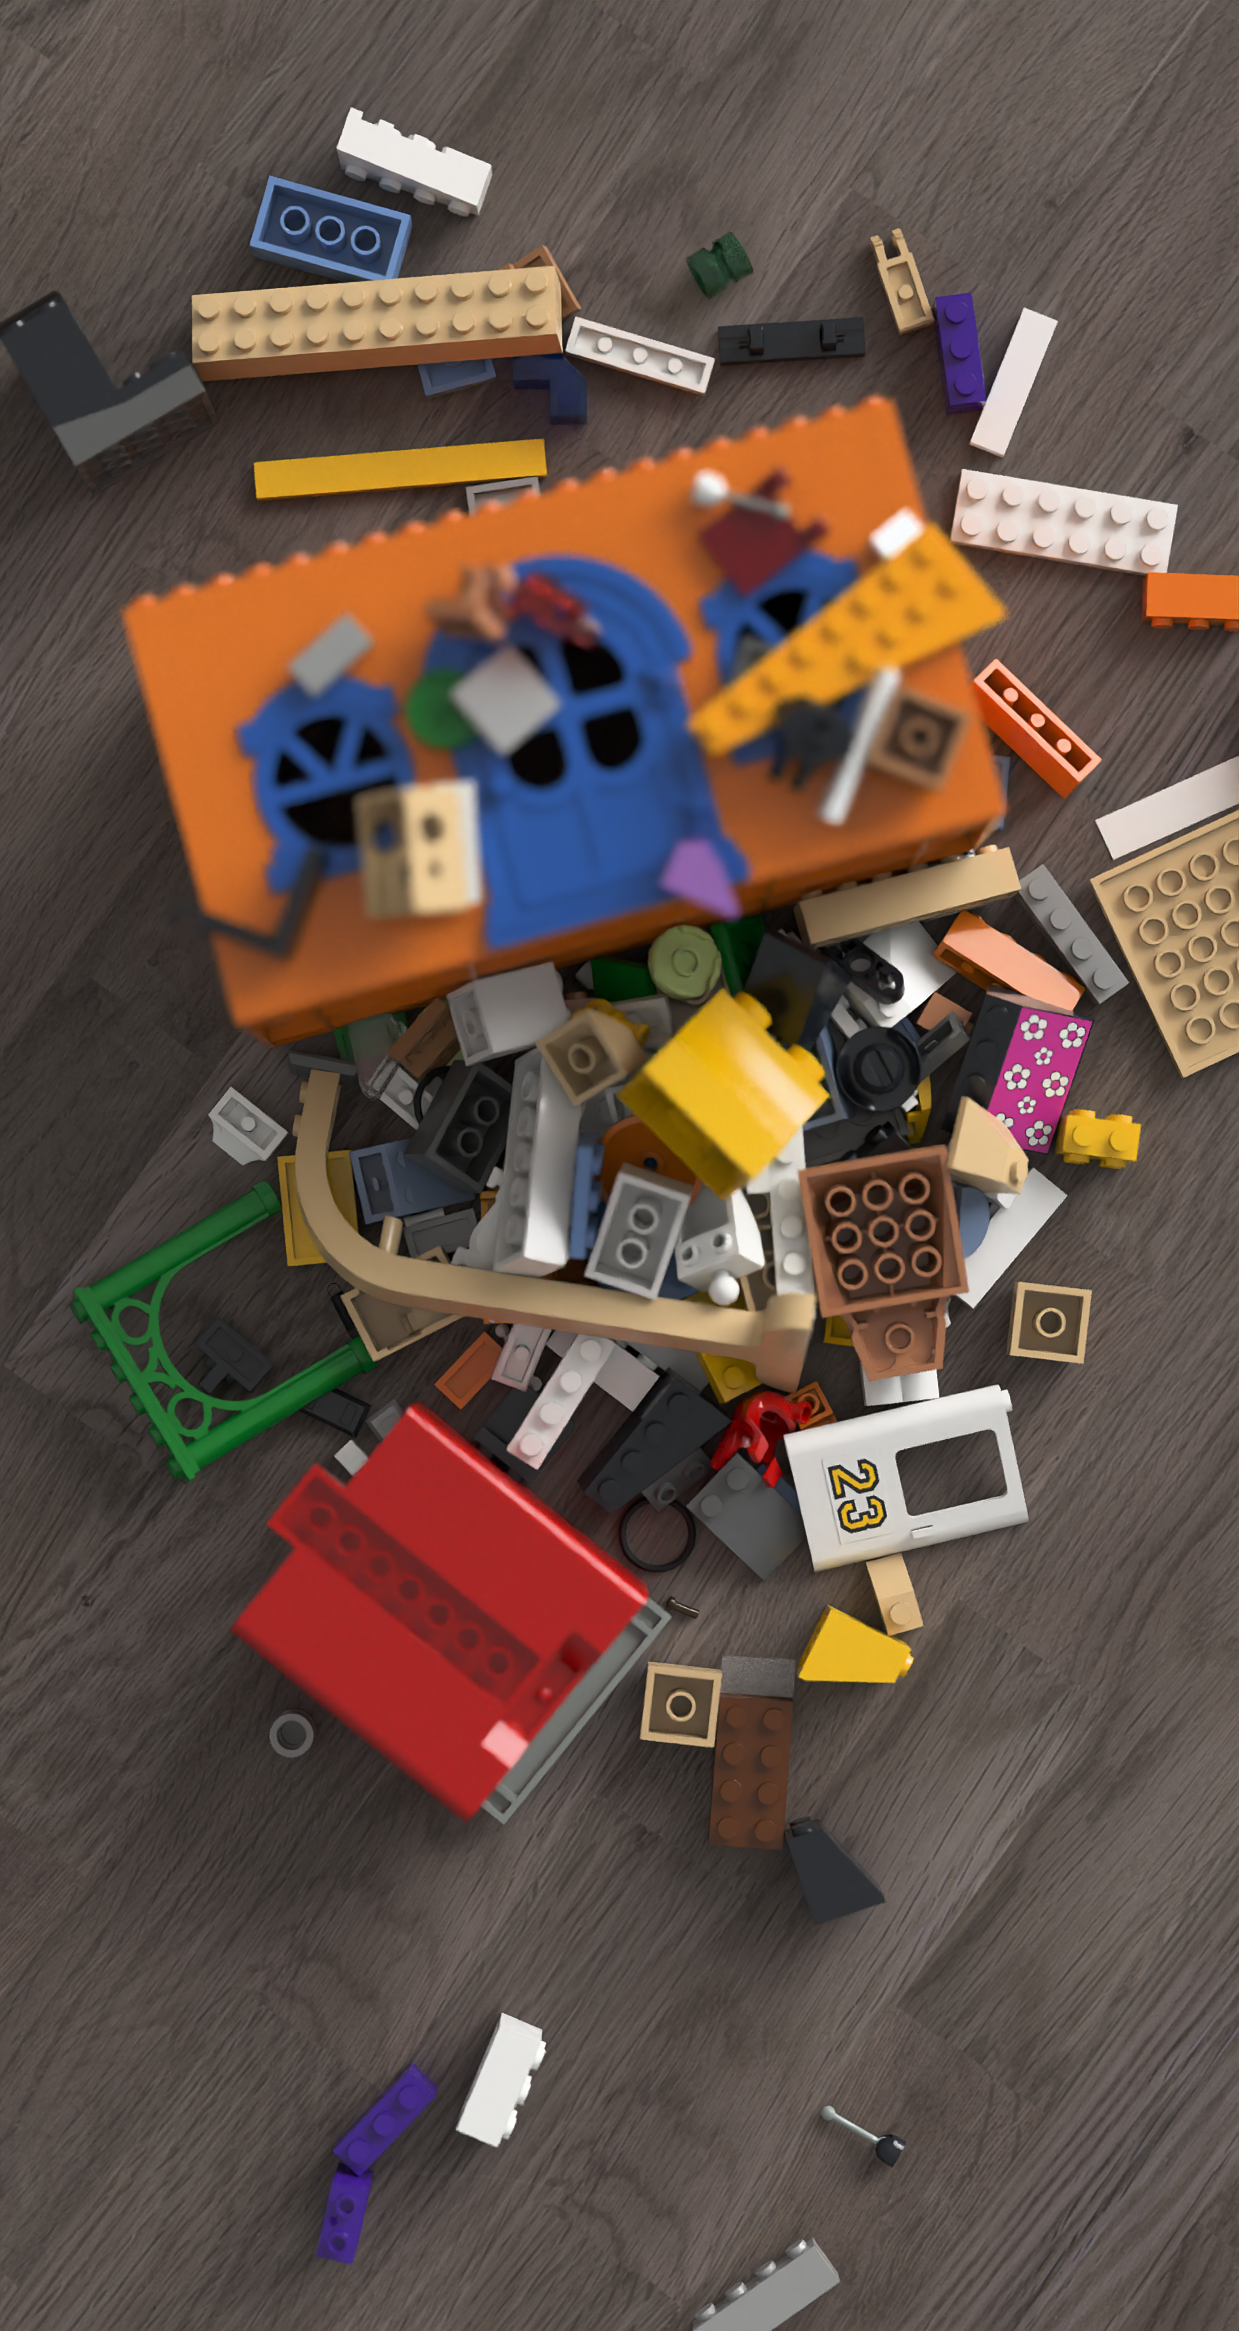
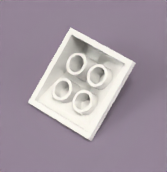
(911, 952)

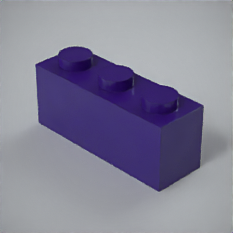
(959, 353)
(385, 2119)

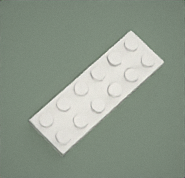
(1063, 523)

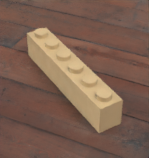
(907, 897)

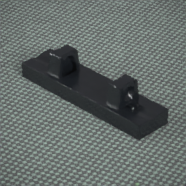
(791, 341)

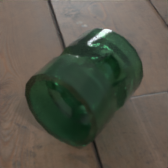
(719, 265)

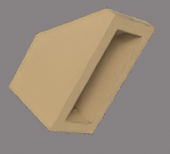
(894, 1594)

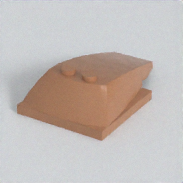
(886, 1254)

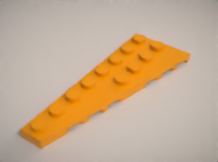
(890, 618)

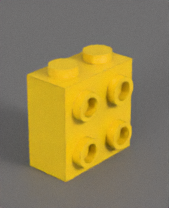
(1108, 1140)

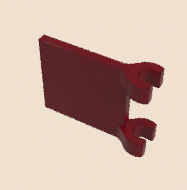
(753, 542)

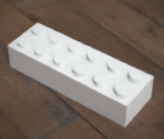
(537, 1172)

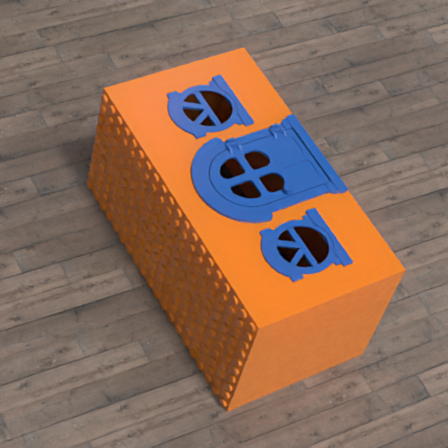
(671, 616)

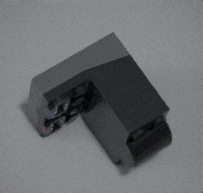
(101, 427)

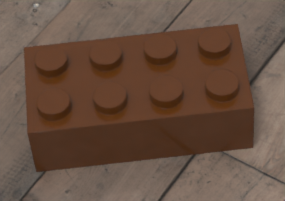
(750, 1771)

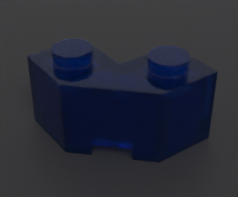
(565, 383)

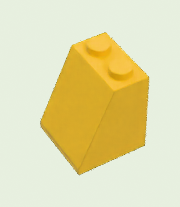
(852, 1652)

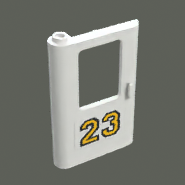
(854, 1489)

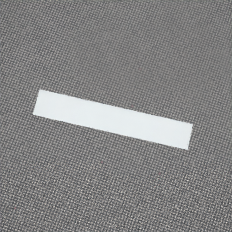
(1171, 809)

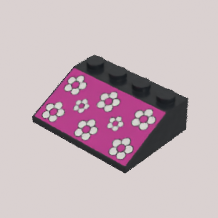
(1021, 1065)

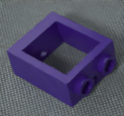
(344, 2214)

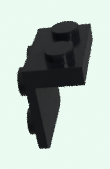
(501, 1428)

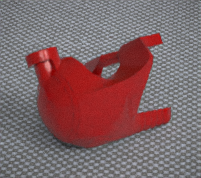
(758, 1426)

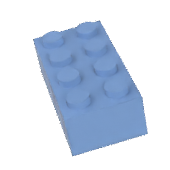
(329, 233)

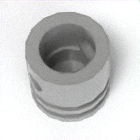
(293, 1733)

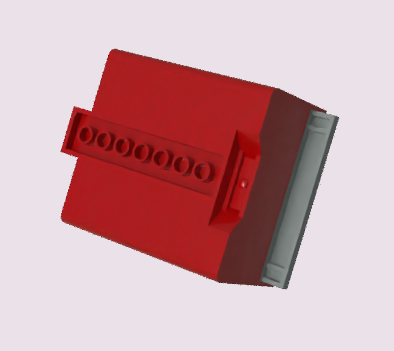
(448, 1615)

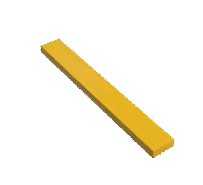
(400, 469)

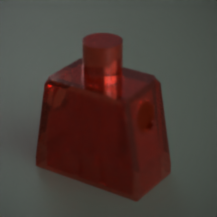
(537, 603)

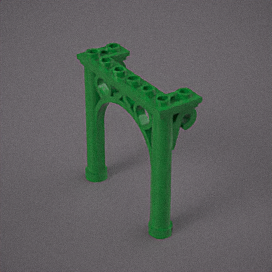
(253, 1415)

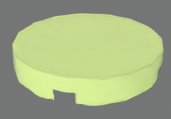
(684, 962)

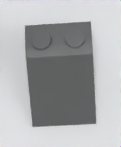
(748, 1516)

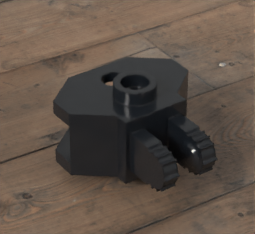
(806, 740)

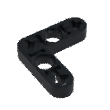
(867, 979)

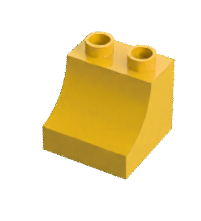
(726, 1093)

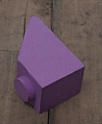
(699, 877)

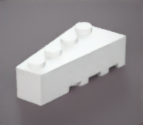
(412, 165)

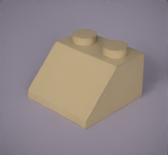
(591, 1054)

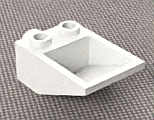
(718, 1244)

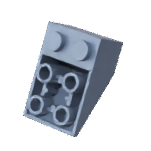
(397, 1185)

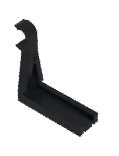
(291, 922)

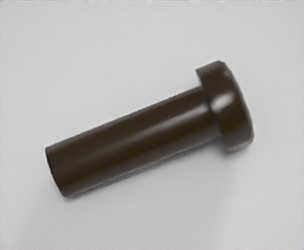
(682, 1608)

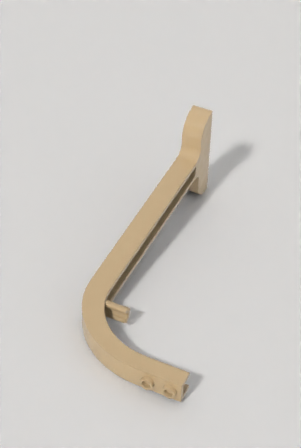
(768, 1338)

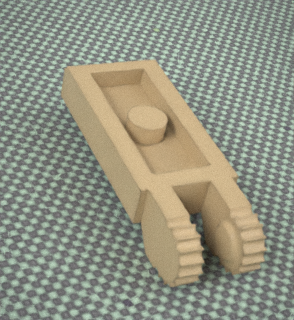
(902, 285)

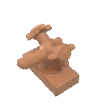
(470, 614)

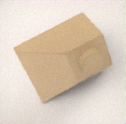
(986, 1152)

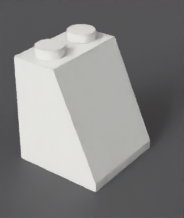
(507, 1012)

